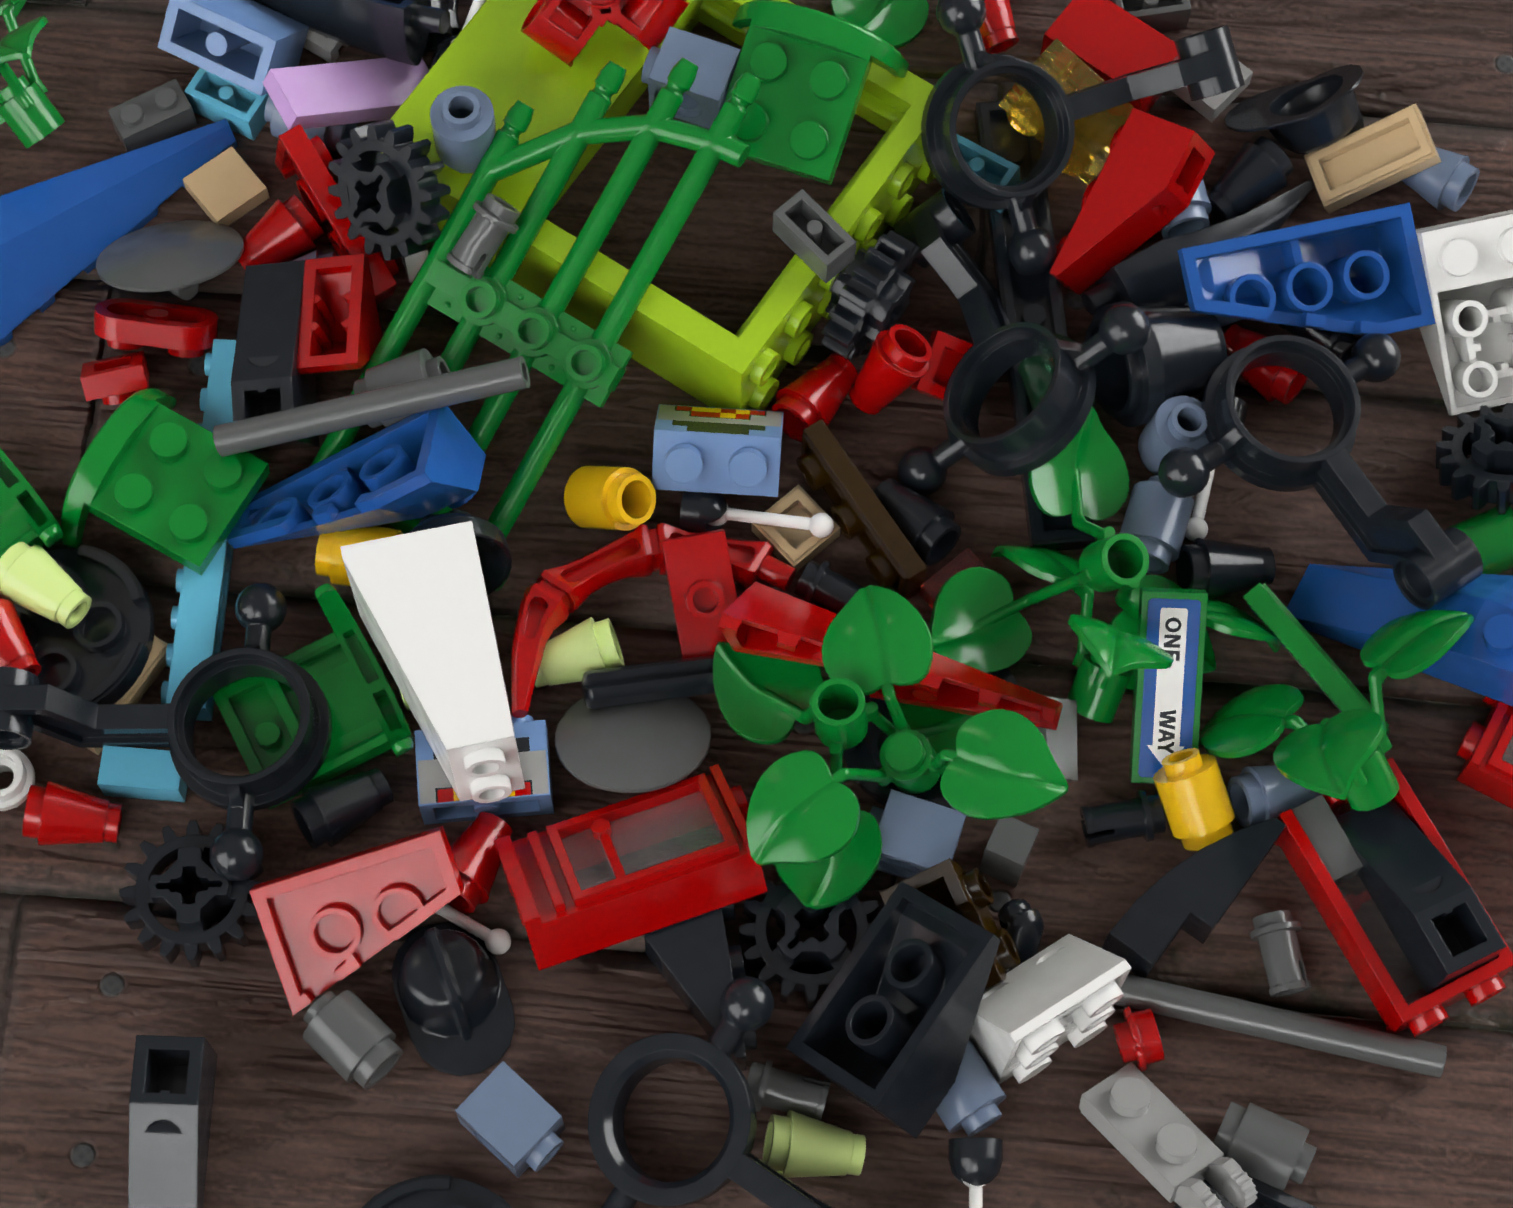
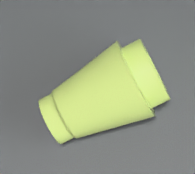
(41, 585)
(578, 650)
(811, 1147)

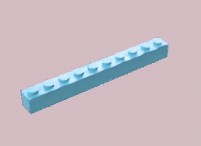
(203, 597)

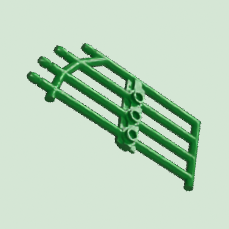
(538, 328)

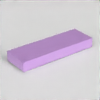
(342, 91)

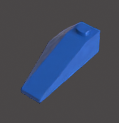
(1326, 275)
(380, 480)
(1357, 601)

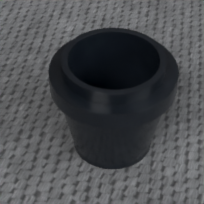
(1174, 362)

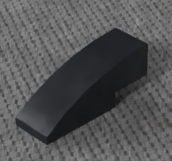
(1191, 896)

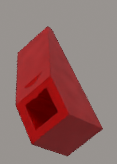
(1139, 191)

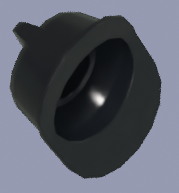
(1304, 113)
(453, 999)

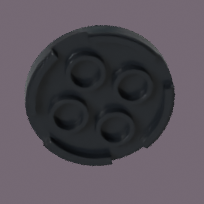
(113, 640)

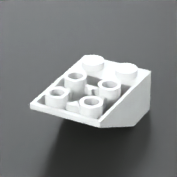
(1472, 304)
(1044, 1003)

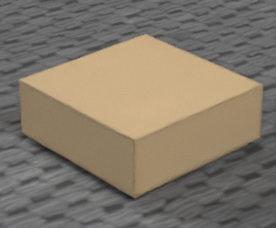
(226, 187)
(795, 545)

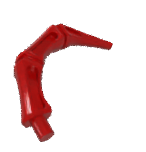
(630, 556)

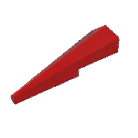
(793, 630)

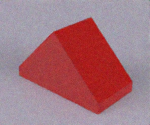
(337, 315)

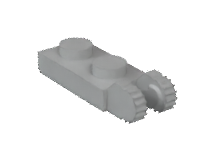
(1164, 1142)

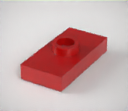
(699, 588)

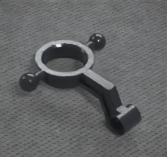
(1204, 65)
(939, 231)
(1425, 559)
(79, 722)
(744, 1007)

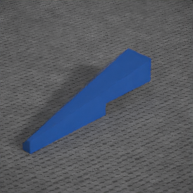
(68, 220)

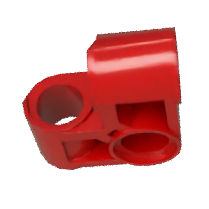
(567, 25)

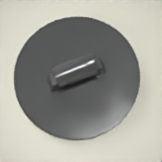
(170, 257)
(633, 744)

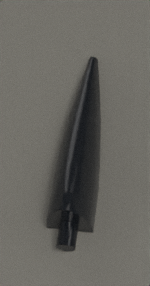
(376, 26)
(1156, 274)

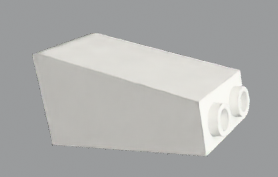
(437, 636)

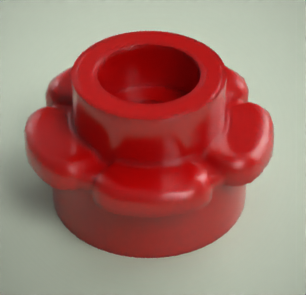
(1139, 1038)

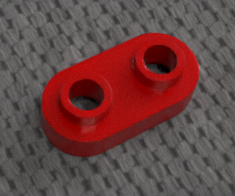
(140, 323)

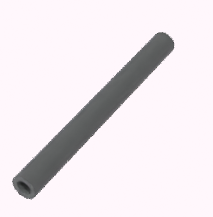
(371, 406)
(1284, 1026)

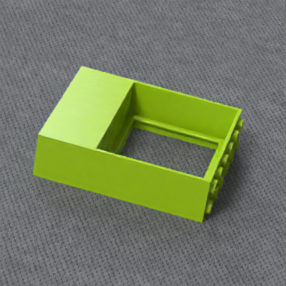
(663, 331)

